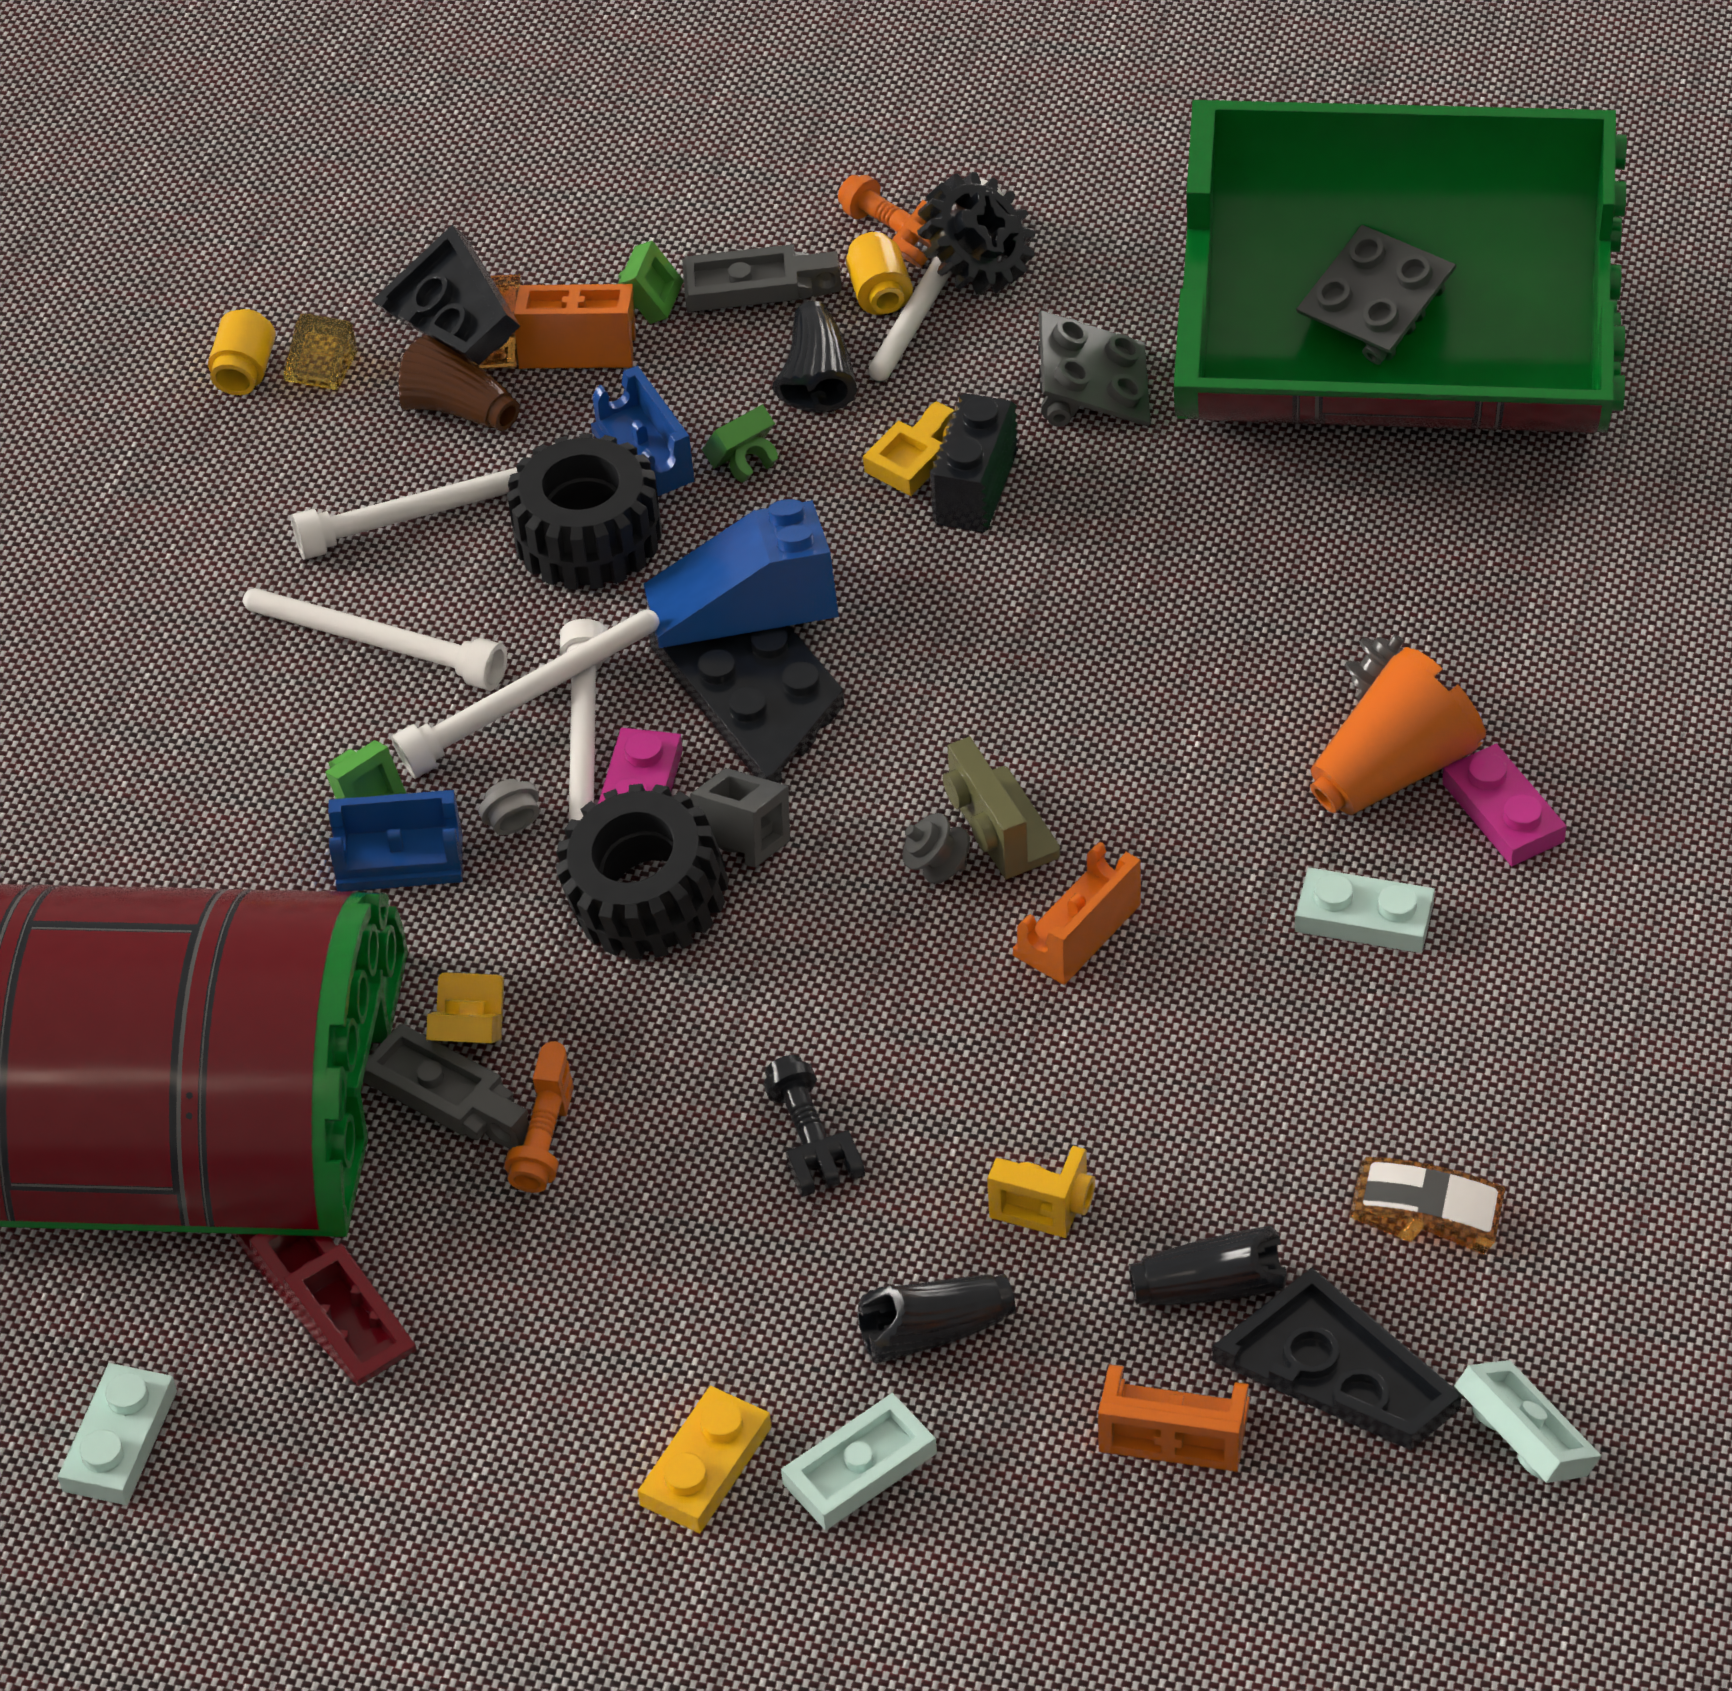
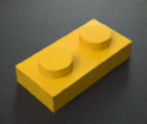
(704, 1459)

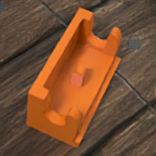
(575, 326)
(1081, 917)
(1172, 1424)

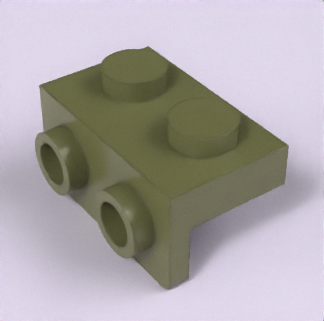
(997, 811)

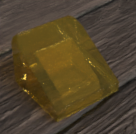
(320, 351)

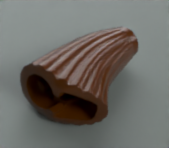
(446, 382)

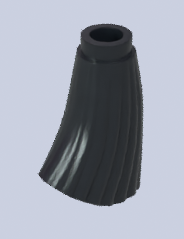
(819, 368)
(1211, 1269)
(931, 1314)

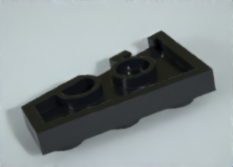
(451, 298)
(1340, 1361)

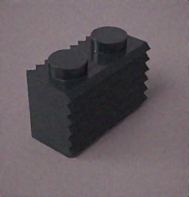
(973, 462)

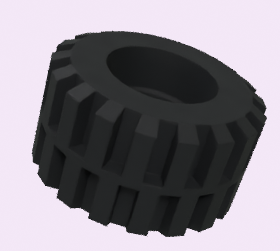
(584, 511)
(626, 833)

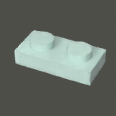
(1364, 910)
(1528, 1421)
(117, 1434)
(859, 1461)

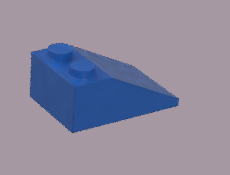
(748, 578)

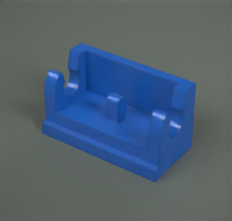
(649, 425)
(396, 840)

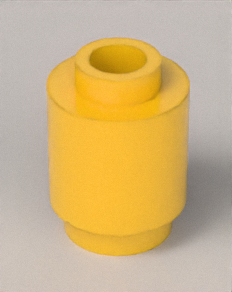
(878, 274)
(241, 351)

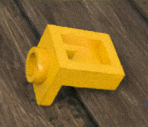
(467, 1008)
(1040, 1198)

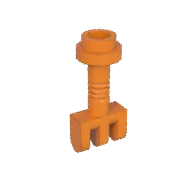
(862, 197)
(532, 1165)

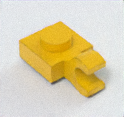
(907, 452)

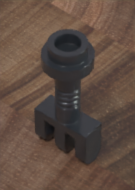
(790, 1082)

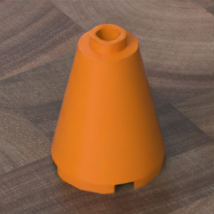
(1396, 736)

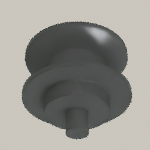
(1377, 656)
(936, 848)

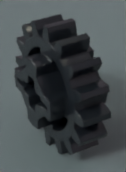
(976, 233)

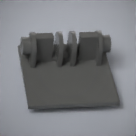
(1377, 291)
(1090, 371)

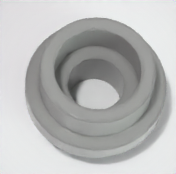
(510, 806)

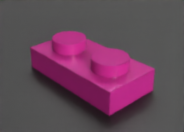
(643, 759)
(1504, 804)

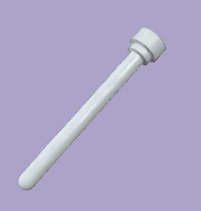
(909, 320)
(319, 531)
(478, 662)
(582, 717)
(424, 745)

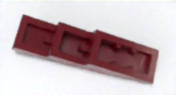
(331, 1301)

